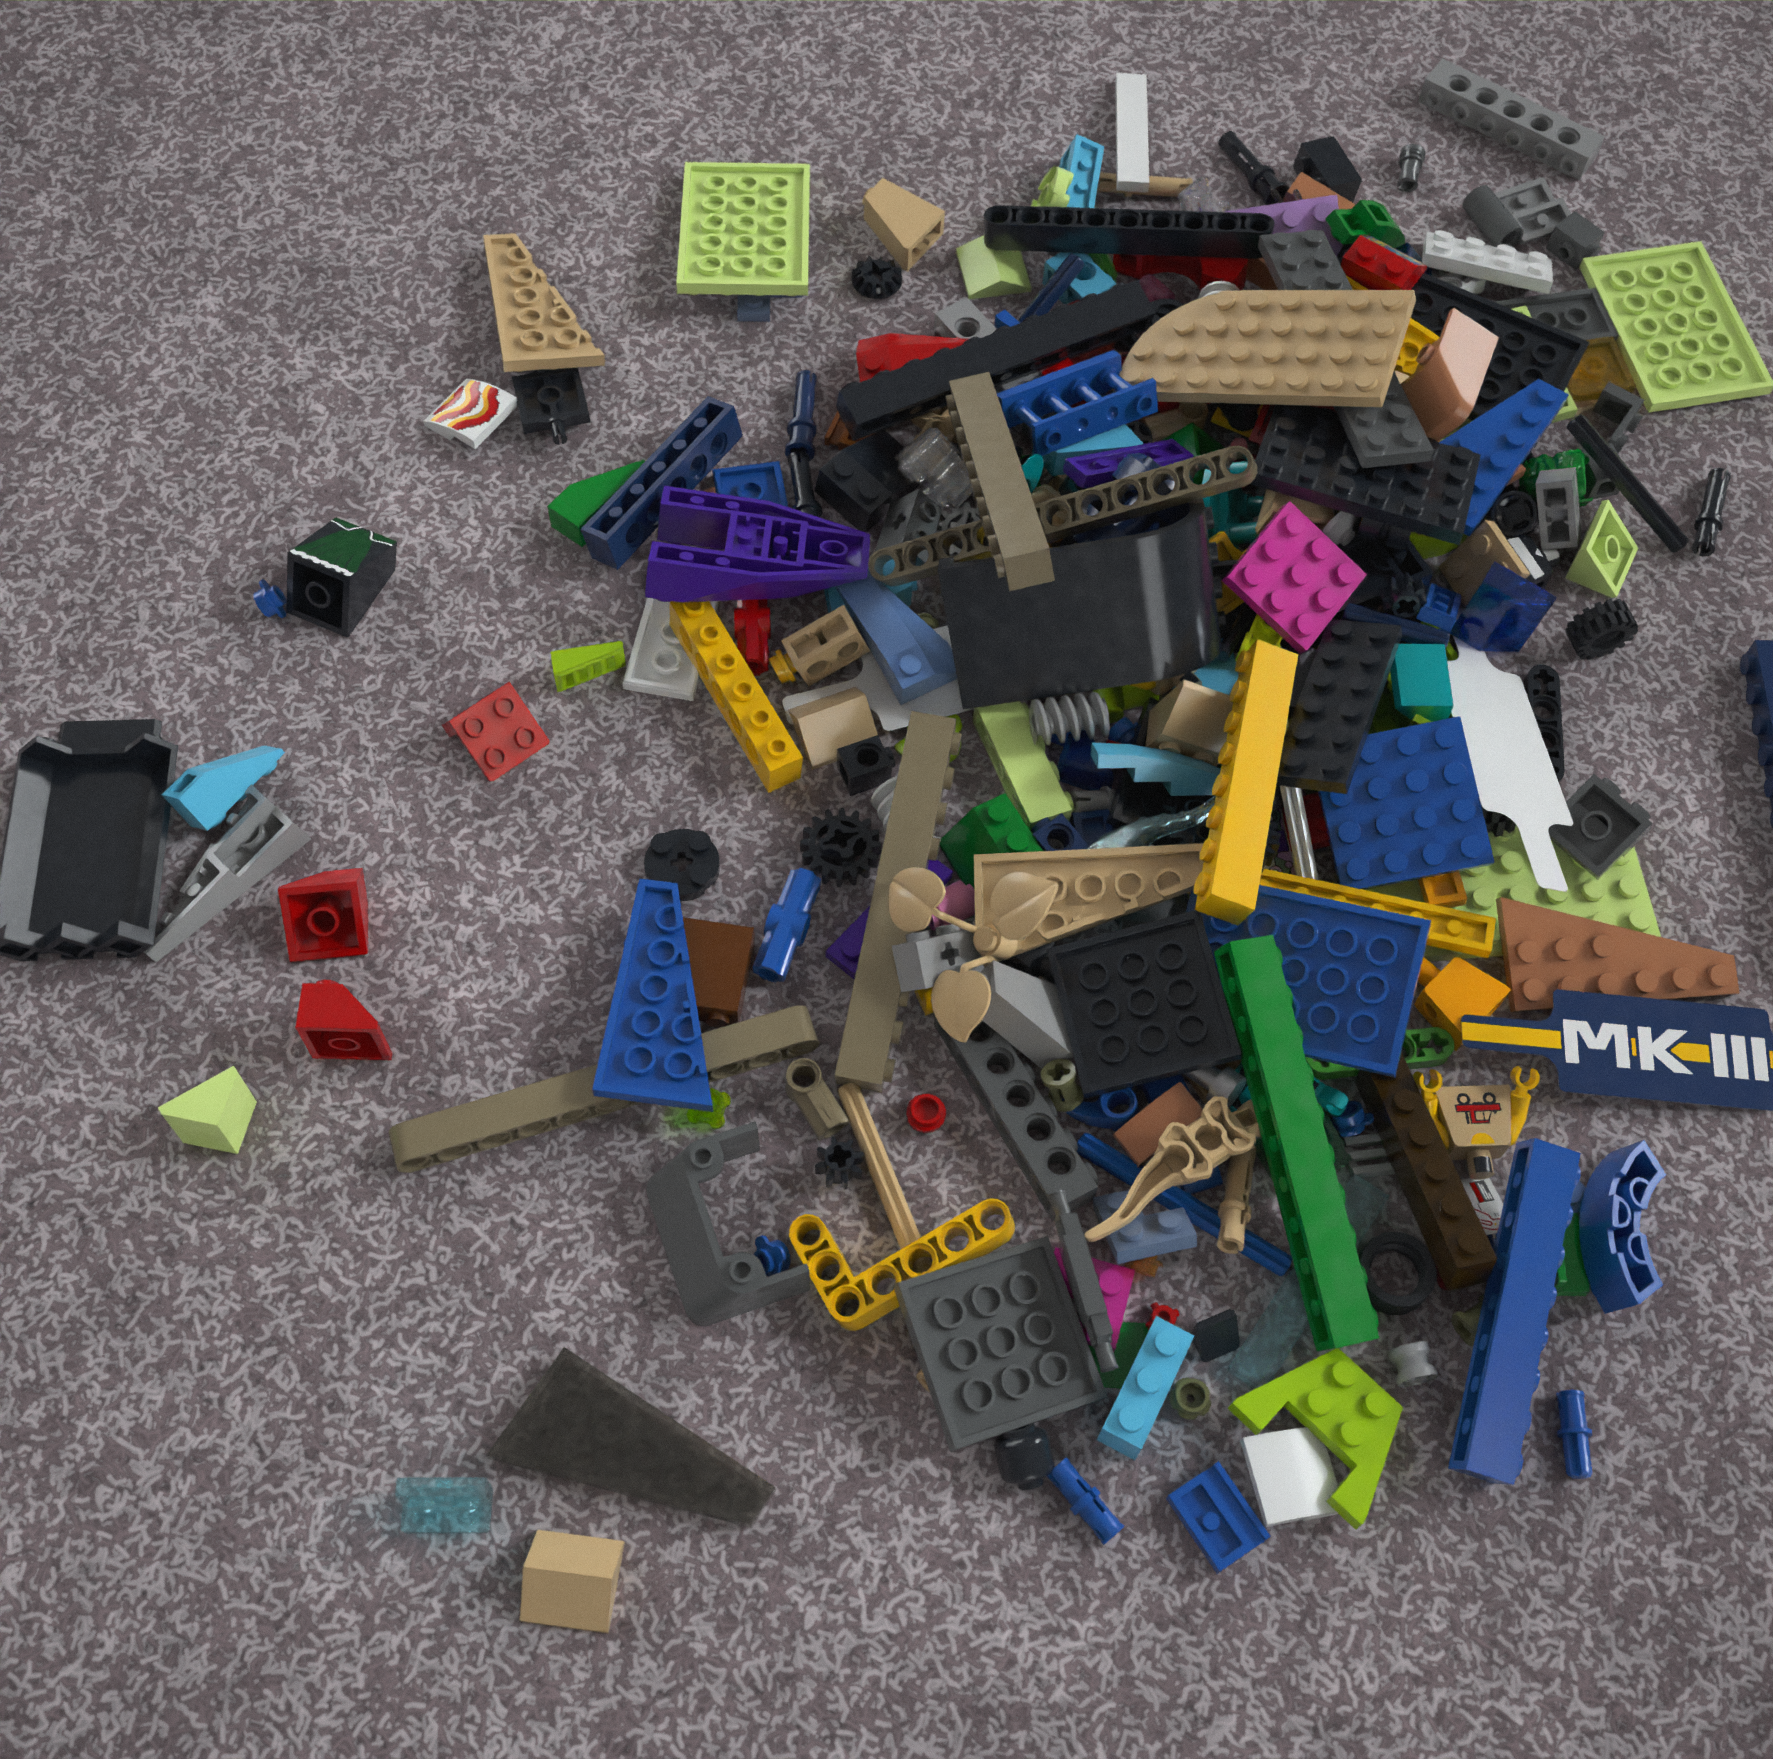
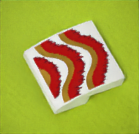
(471, 412)

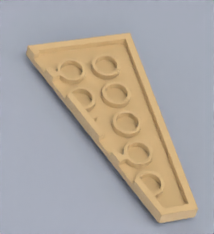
(531, 316)
(1092, 884)

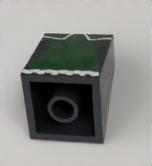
(338, 575)

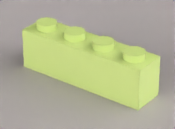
(1020, 765)

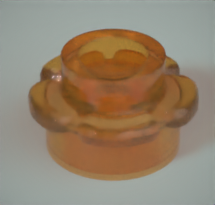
(1145, 1266)

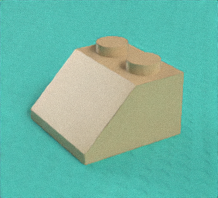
(1190, 722)

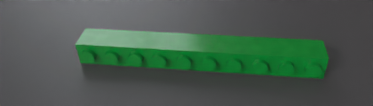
(1296, 1144)

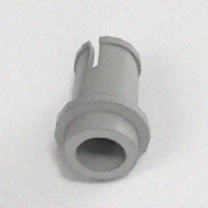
(1093, 799)

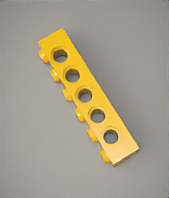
(736, 693)

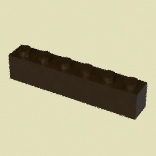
(1427, 1177)

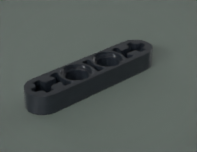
(1551, 700)

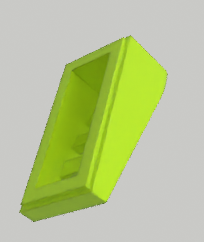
(585, 663)

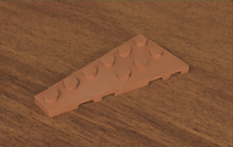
(1573, 953)

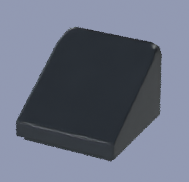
(1216, 1335)

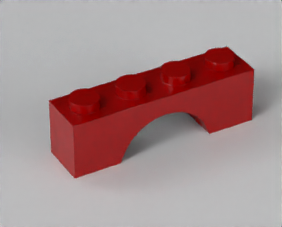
(1198, 269)

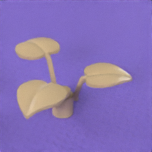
(1020, 906)

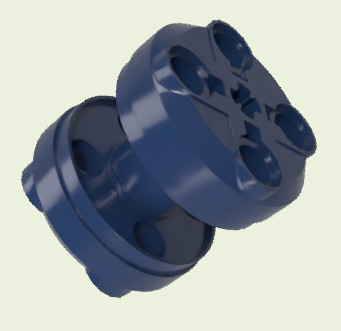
(1129, 466)

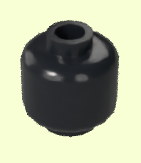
(1024, 1456)

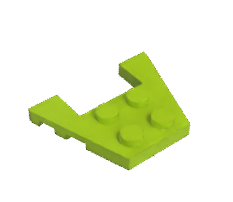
(1341, 1410)

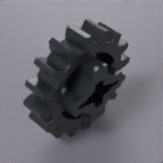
(838, 861)

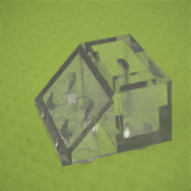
(937, 467)

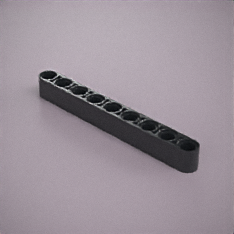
(1125, 231)

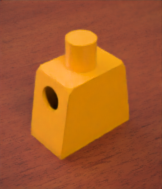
(1457, 992)

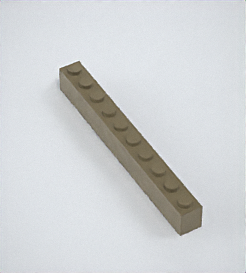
(998, 483)
(908, 843)

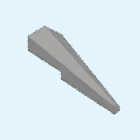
(248, 851)

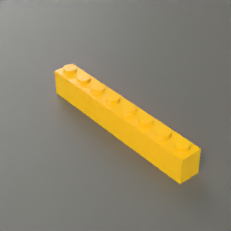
(1246, 783)

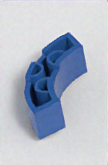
(1609, 1227)

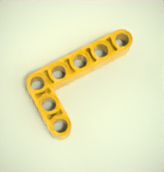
(896, 1266)

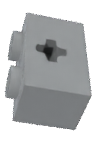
(1558, 508)
(926, 956)

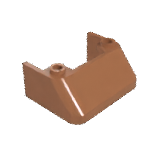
(1450, 375)

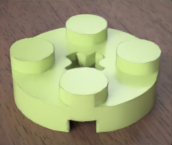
(1054, 188)

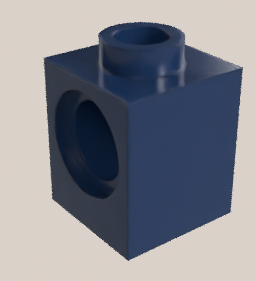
(1059, 829)

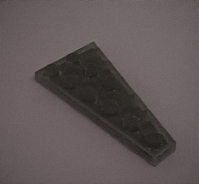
(609, 1438)

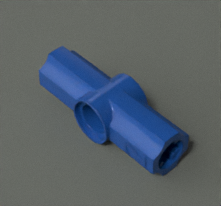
(787, 925)

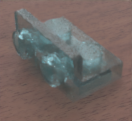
(445, 1505)

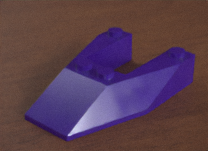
(766, 547)

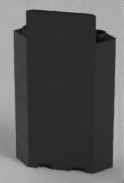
(86, 841)

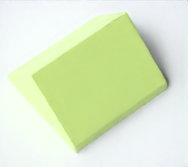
(1603, 553)
(213, 1112)

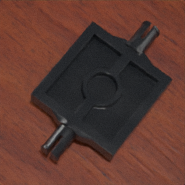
(551, 401)

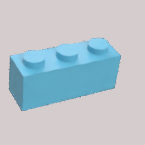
(1145, 1388)

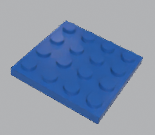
(1408, 809)

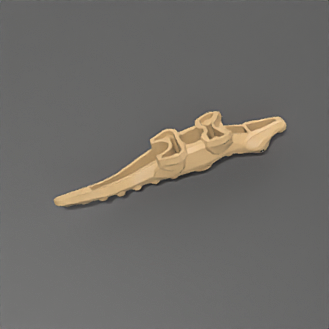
(1185, 1157)

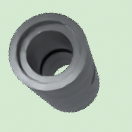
(1492, 217)

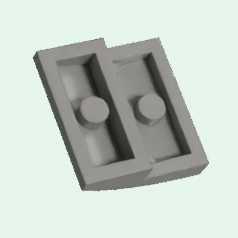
(1534, 208)

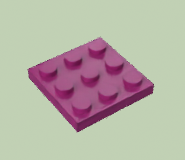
(1294, 577)

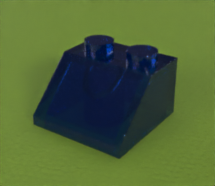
(1501, 611)

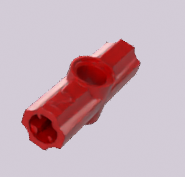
(752, 633)

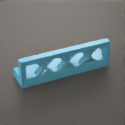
(1084, 161)

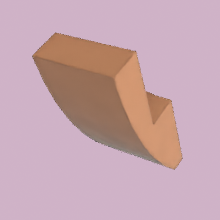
(1142, 1132)

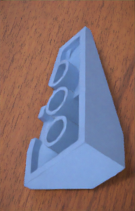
(902, 643)

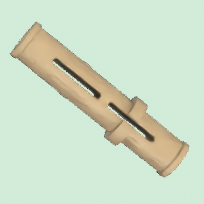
(1157, 185)
(1235, 1207)

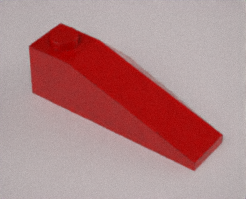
(894, 350)

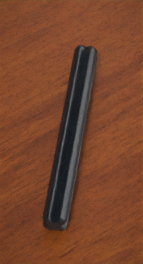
(1627, 483)

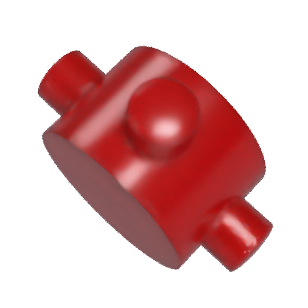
(1163, 1312)

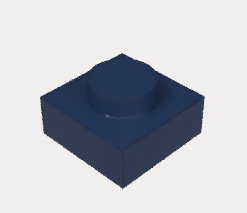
(1091, 824)

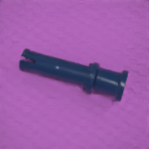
(802, 427)

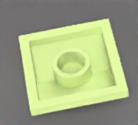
(991, 271)

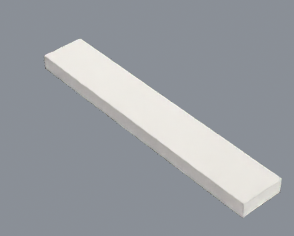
(1131, 133)

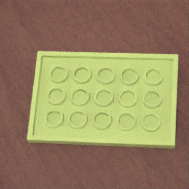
(744, 229)
(1677, 327)

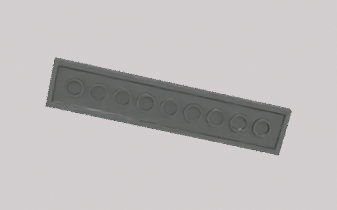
(1377, 434)

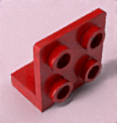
(498, 732)

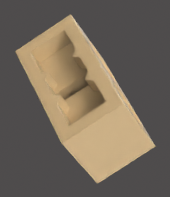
(825, 645)

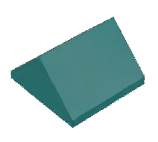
(1422, 681)

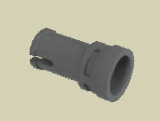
(1410, 162)

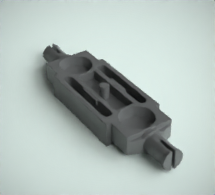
(1083, 1280)

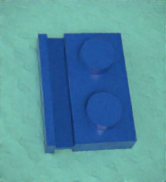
(1217, 1517)

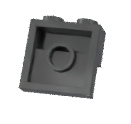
(1602, 826)

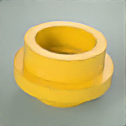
(783, 667)

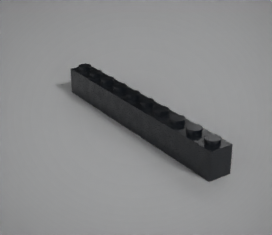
(1005, 354)

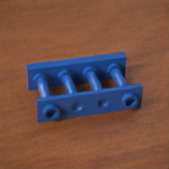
(1071, 385)

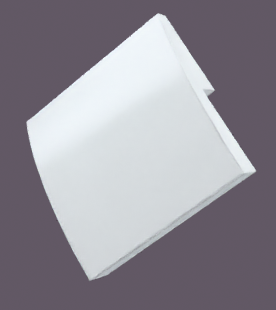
(1290, 1475)

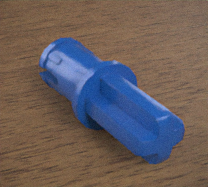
(1574, 1433)

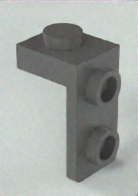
(1620, 408)

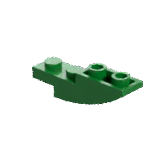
(1365, 219)

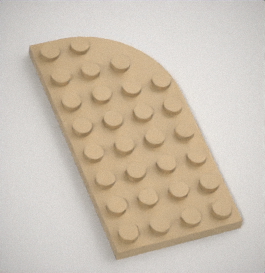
(1276, 348)

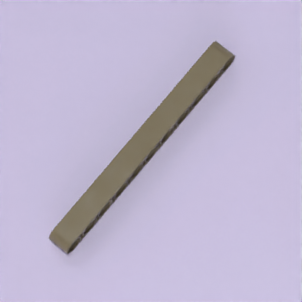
(1076, 505)
(570, 1096)

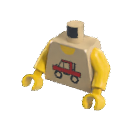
(1478, 1120)

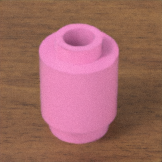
(957, 902)

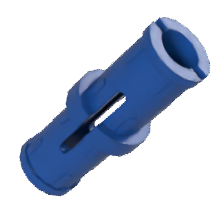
(1085, 1501)

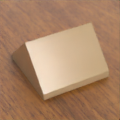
(832, 724)
(570, 1581)

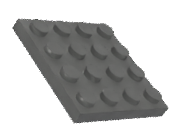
(999, 1342)

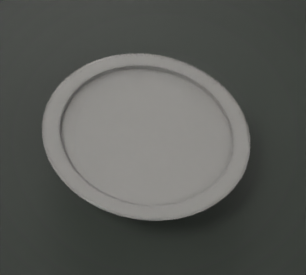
(1342, 528)

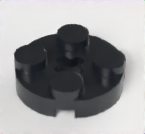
(687, 844)

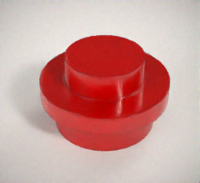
(926, 1113)

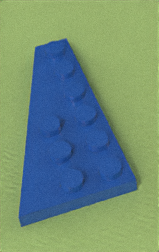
(1504, 441)
(653, 1024)

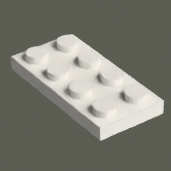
(1488, 262)

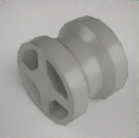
(1412, 1364)

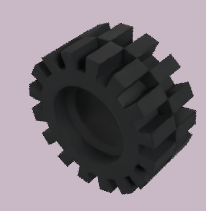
(1601, 629)

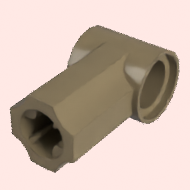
(816, 1100)

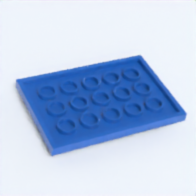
(1346, 968)

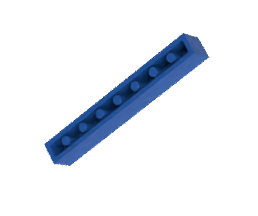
(1515, 1313)

